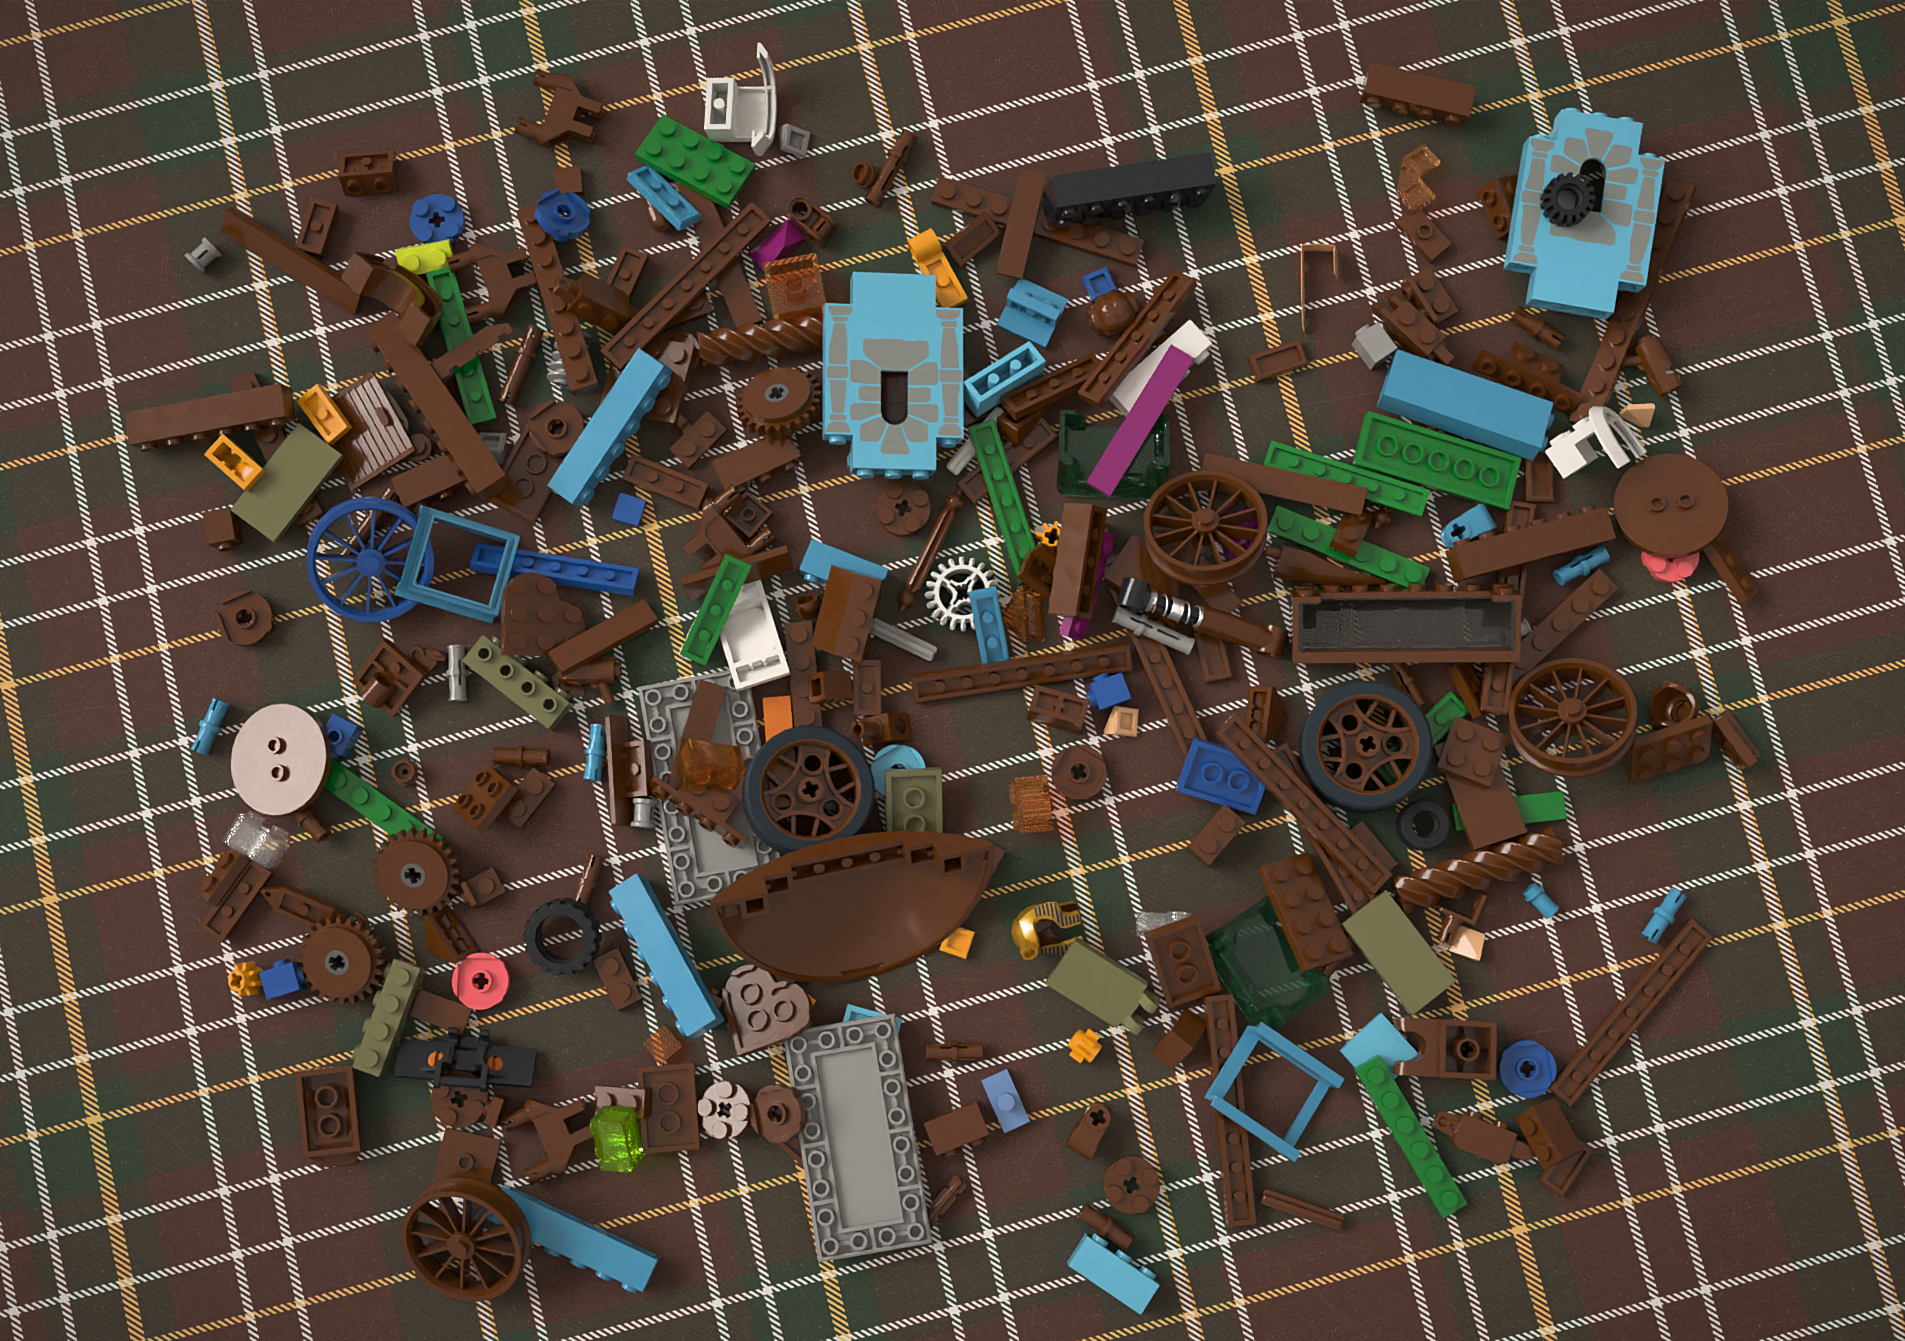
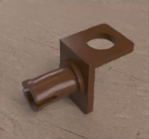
(881, 728)
(1454, 919)

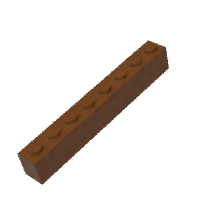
(439, 408)

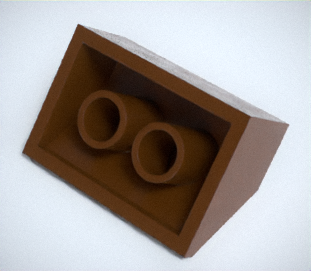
(847, 613)

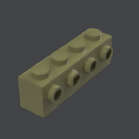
(518, 683)
(389, 1017)

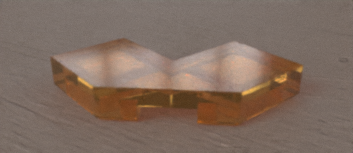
(1414, 168)

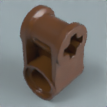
(814, 224)
(1087, 1134)

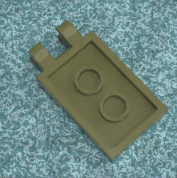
(1102, 986)

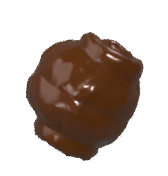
(1112, 312)
(1672, 705)

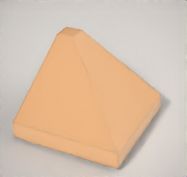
(1638, 414)
(1122, 722)
(1468, 943)

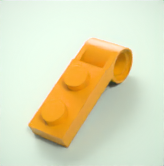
(932, 261)

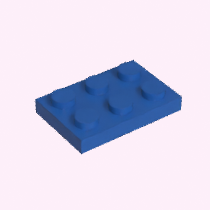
(1219, 777)

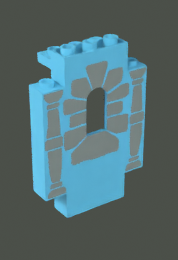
(1607, 251)
(892, 329)

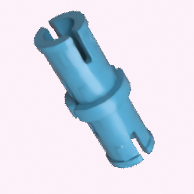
(1581, 565)
(210, 726)
(595, 753)
(1663, 915)

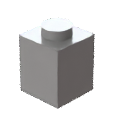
(1373, 345)

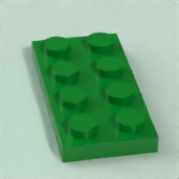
(695, 161)

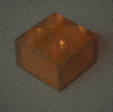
(795, 287)

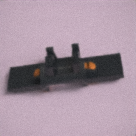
(465, 1054)

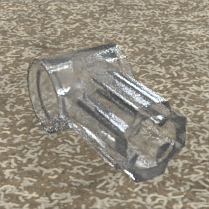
(1150, 920)

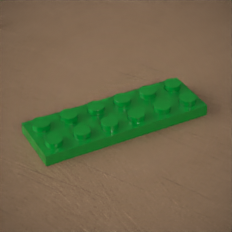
(1436, 461)

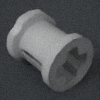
(201, 263)
(644, 813)

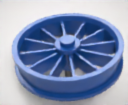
(369, 559)

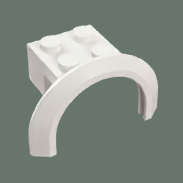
(743, 112)
(1573, 452)

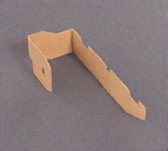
(1311, 247)

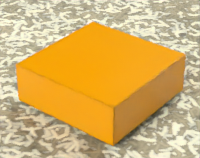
(958, 942)

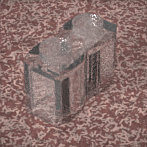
(257, 840)

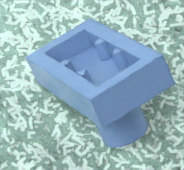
(1005, 1100)

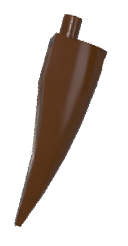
(1308, 568)

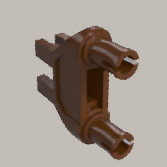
(563, 115)
(497, 278)
(721, 535)
(554, 1133)

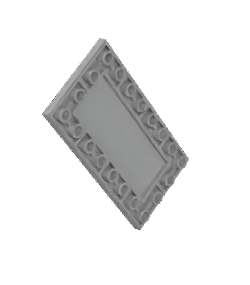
(698, 858)
(858, 1139)

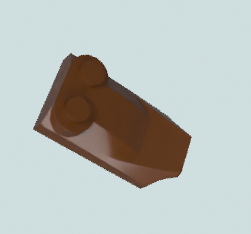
(329, 1114)

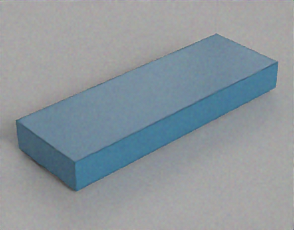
(663, 197)
(989, 625)

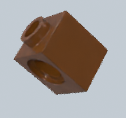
(222, 529)

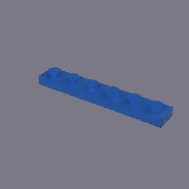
(560, 569)

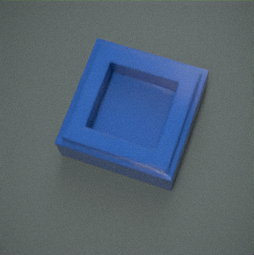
(1098, 283)
(629, 510)

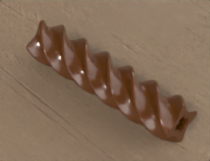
(754, 342)
(1477, 870)

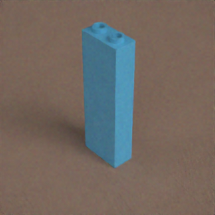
(1466, 405)

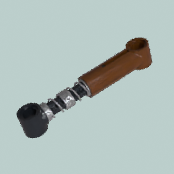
(1262, 638)

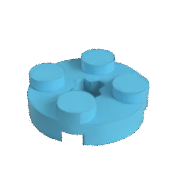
(891, 756)

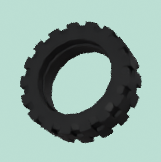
(541, 955)

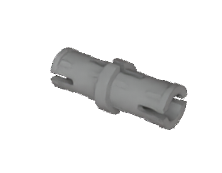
(457, 673)

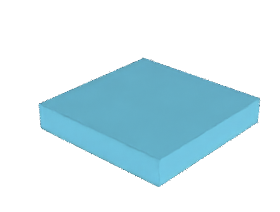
(1380, 1039)

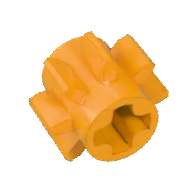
(1047, 532)
(245, 979)
(1084, 1045)

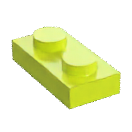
(425, 257)

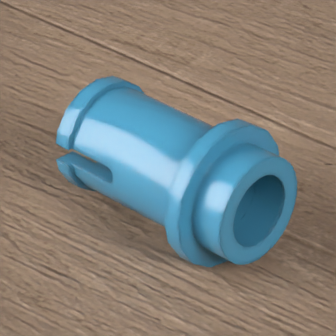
(1540, 900)

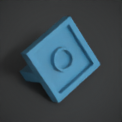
(1032, 313)

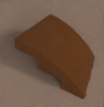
(1136, 563)

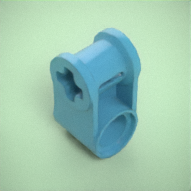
(1470, 525)

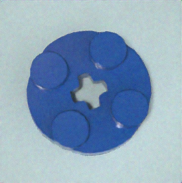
(437, 205)
(558, 226)
(1515, 1081)

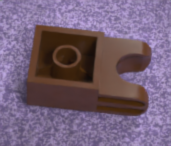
(1441, 1044)

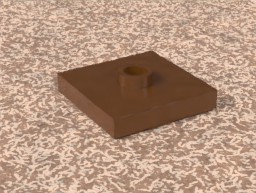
(467, 1155)

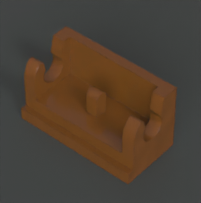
(1058, 709)

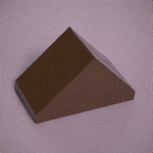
(1179, 1039)

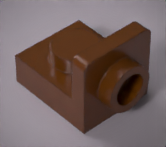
(482, 888)

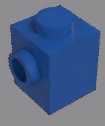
(1108, 691)
(342, 735)
(283, 979)

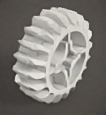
(951, 586)

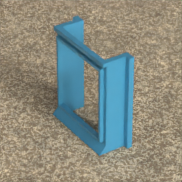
(409, 590)
(1324, 1075)

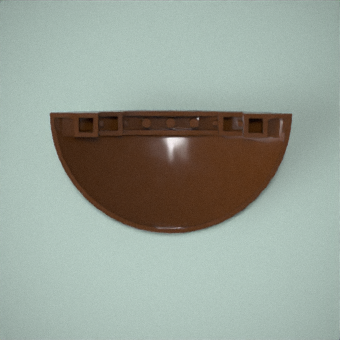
(854, 903)

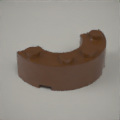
(399, 290)

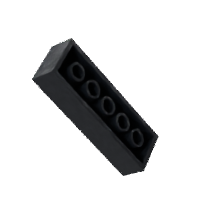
(1129, 190)

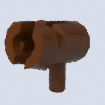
(1655, 361)
(598, 674)

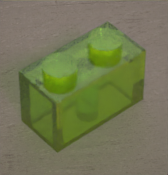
(616, 1138)

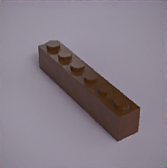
(210, 417)
(1529, 544)

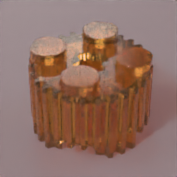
(1032, 804)

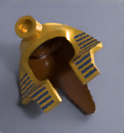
(1033, 932)

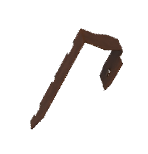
(467, 351)

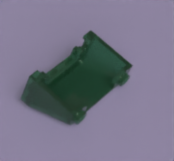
(1084, 445)
(1262, 967)

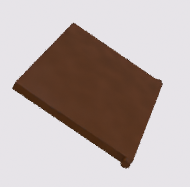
(376, 435)

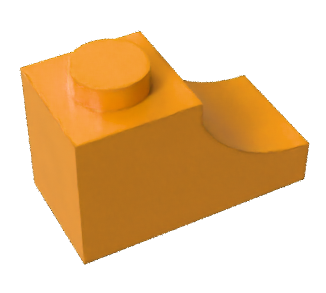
(235, 462)

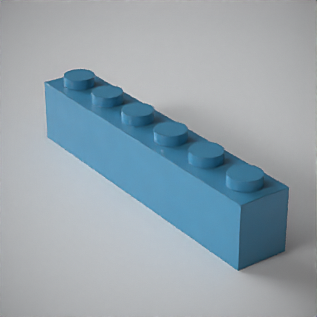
(610, 428)
(666, 957)
(584, 1243)

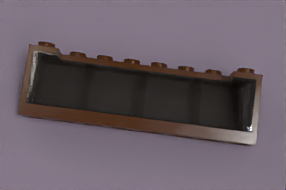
(1405, 624)

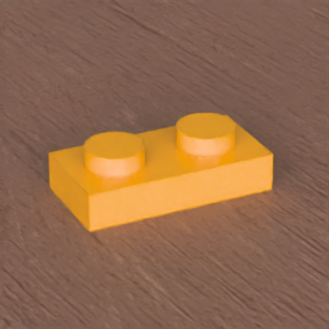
(324, 414)

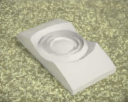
(752, 640)

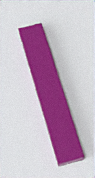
(1140, 421)

